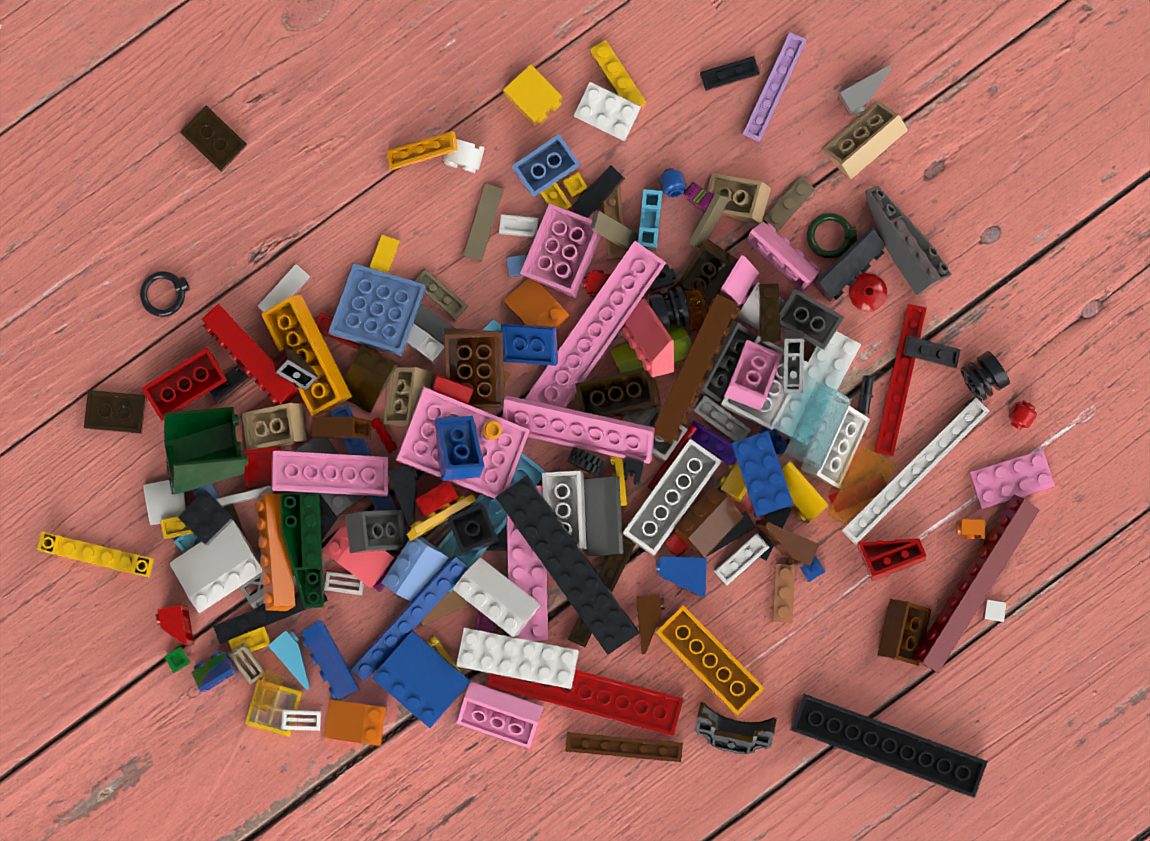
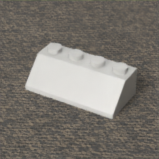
(842, 449)
(566, 497)
(496, 597)

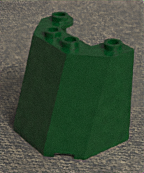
(202, 448)

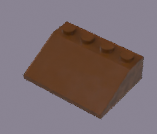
(476, 361)

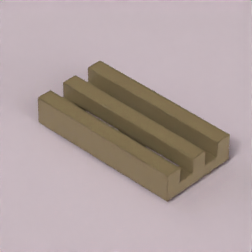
(231, 654)

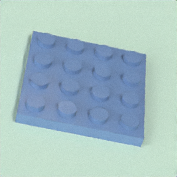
(377, 309)

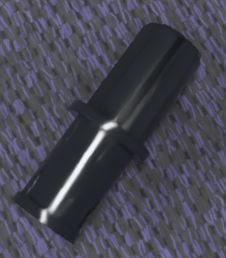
(865, 394)

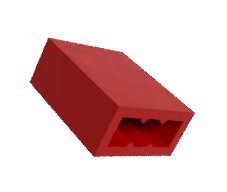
(437, 498)

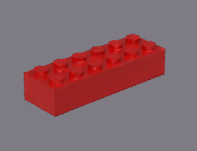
(249, 353)

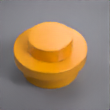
(491, 429)

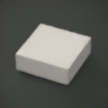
(995, 610)

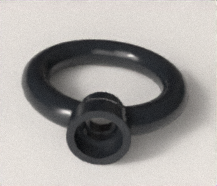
(180, 284)

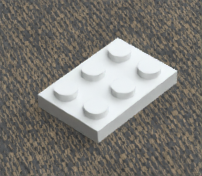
(607, 111)

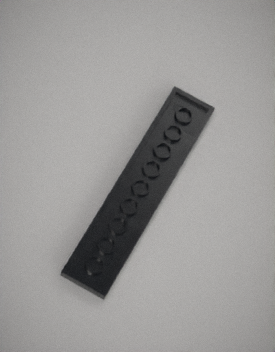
(567, 564)

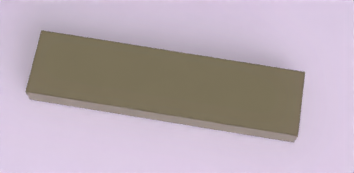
(483, 222)

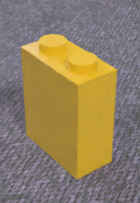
(533, 95)

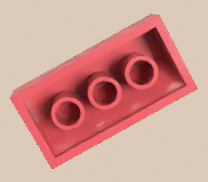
(649, 340)

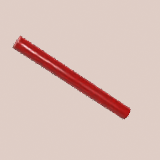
(687, 436)

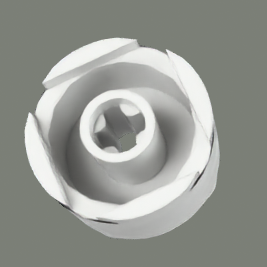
(467, 156)

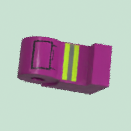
(698, 196)

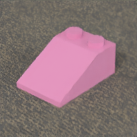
(740, 281)
(753, 375)

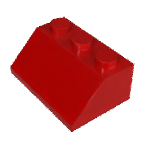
(176, 622)

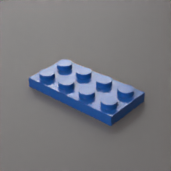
(762, 474)

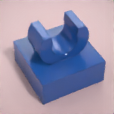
(812, 571)

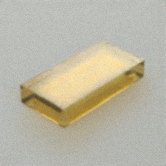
(267, 691)

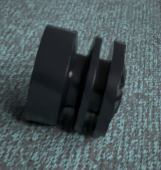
(670, 308)
(986, 375)

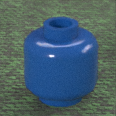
(672, 182)

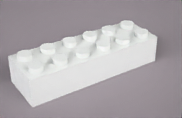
(824, 367)
(671, 497)
(517, 658)

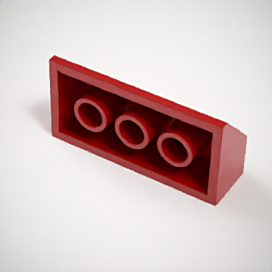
(184, 383)

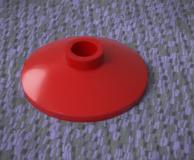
(861, 299)

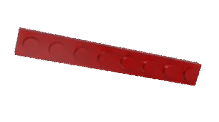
(899, 383)

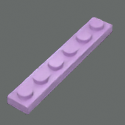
(774, 87)

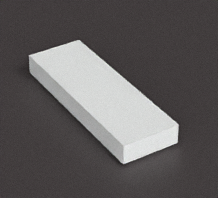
(285, 288)
(245, 496)
(741, 559)

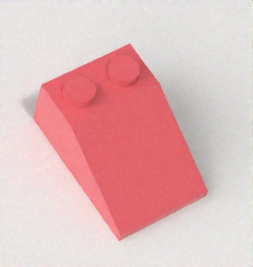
(365, 566)

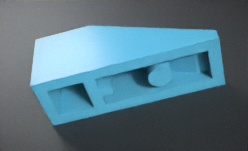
(290, 653)

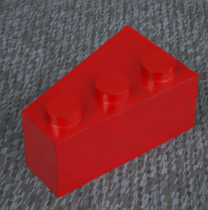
(890, 556)

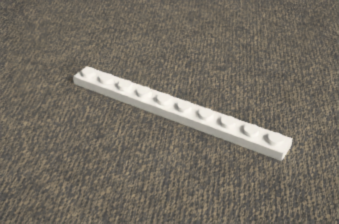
(915, 471)

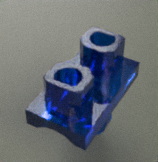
(779, 444)

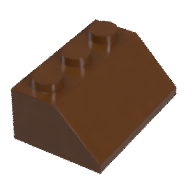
(708, 522)
(903, 631)

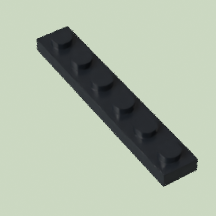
(255, 619)

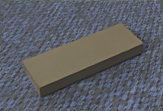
(709, 220)
(613, 230)
(441, 295)

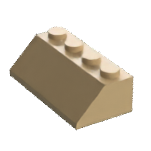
(865, 139)

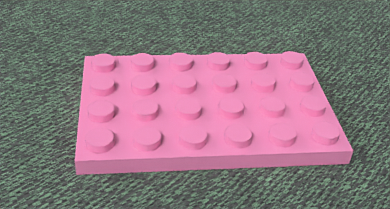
(498, 455)

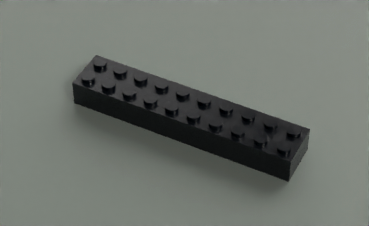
(888, 745)

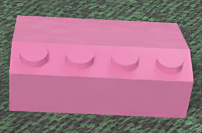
(561, 251)
(782, 255)

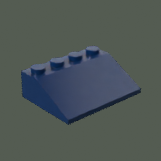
(421, 679)

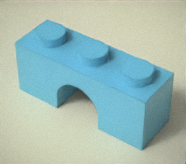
(650, 219)

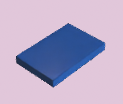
(529, 344)

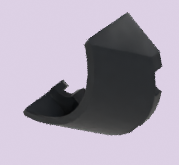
(732, 734)

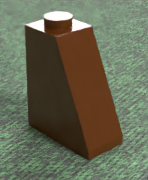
(341, 428)

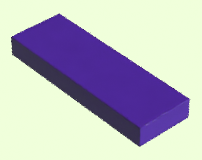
(714, 444)

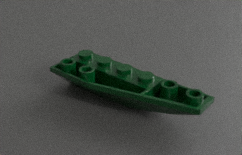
(304, 543)

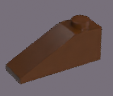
(649, 613)

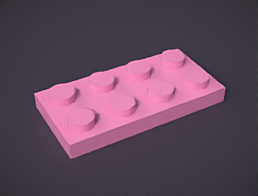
(1013, 477)

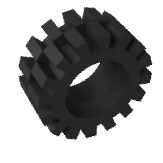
(586, 461)

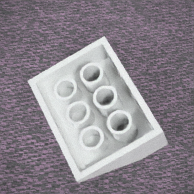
(775, 401)
(216, 569)

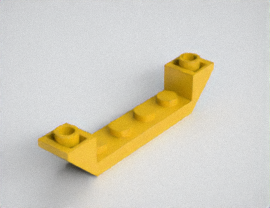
(95, 554)

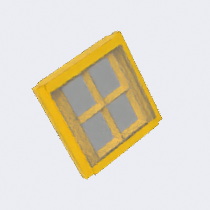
(285, 700)

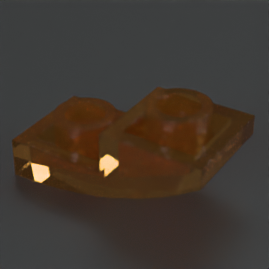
(697, 306)

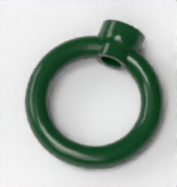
(850, 235)

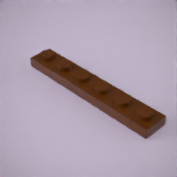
(624, 747)

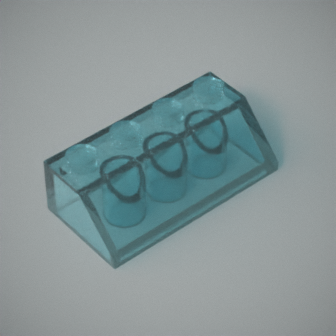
(818, 426)

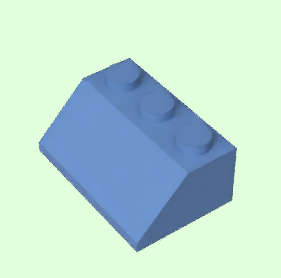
(545, 165)
(414, 568)

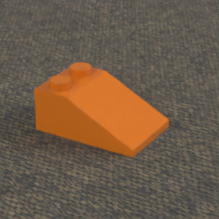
(536, 306)
(355, 722)

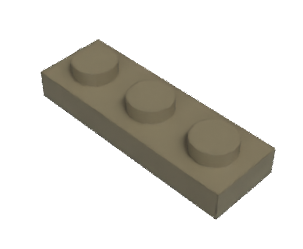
(789, 204)

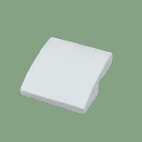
(162, 503)

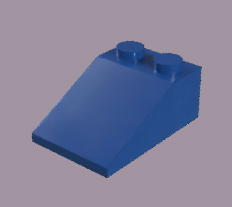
(458, 448)

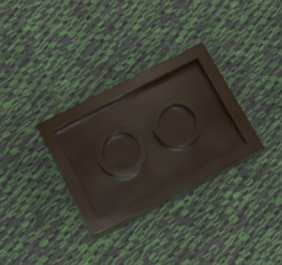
(213, 138)
(114, 412)

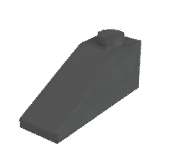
(793, 361)

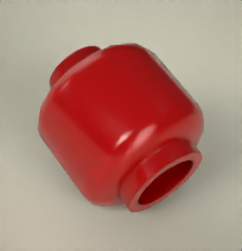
(1022, 415)

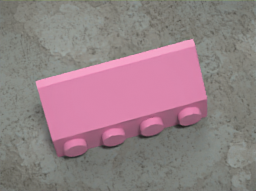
(500, 715)

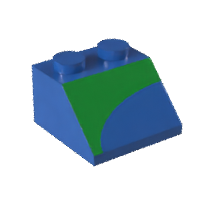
(214, 671)

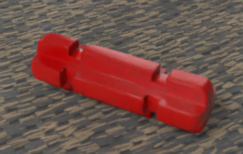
(384, 435)

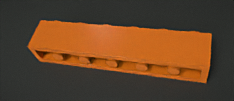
(274, 558)

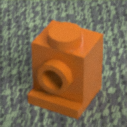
(971, 528)

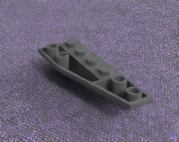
(906, 244)

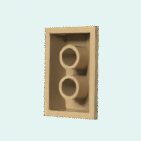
(404, 393)

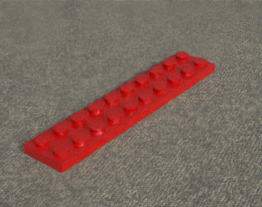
(603, 698)

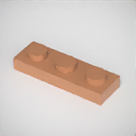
(783, 593)

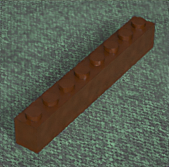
(695, 368)

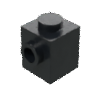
(663, 279)

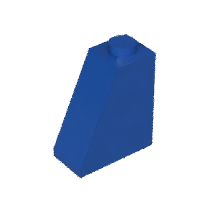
(684, 572)

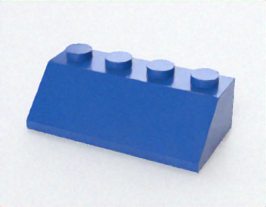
(330, 660)

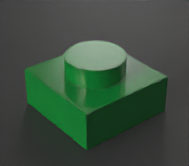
(177, 659)

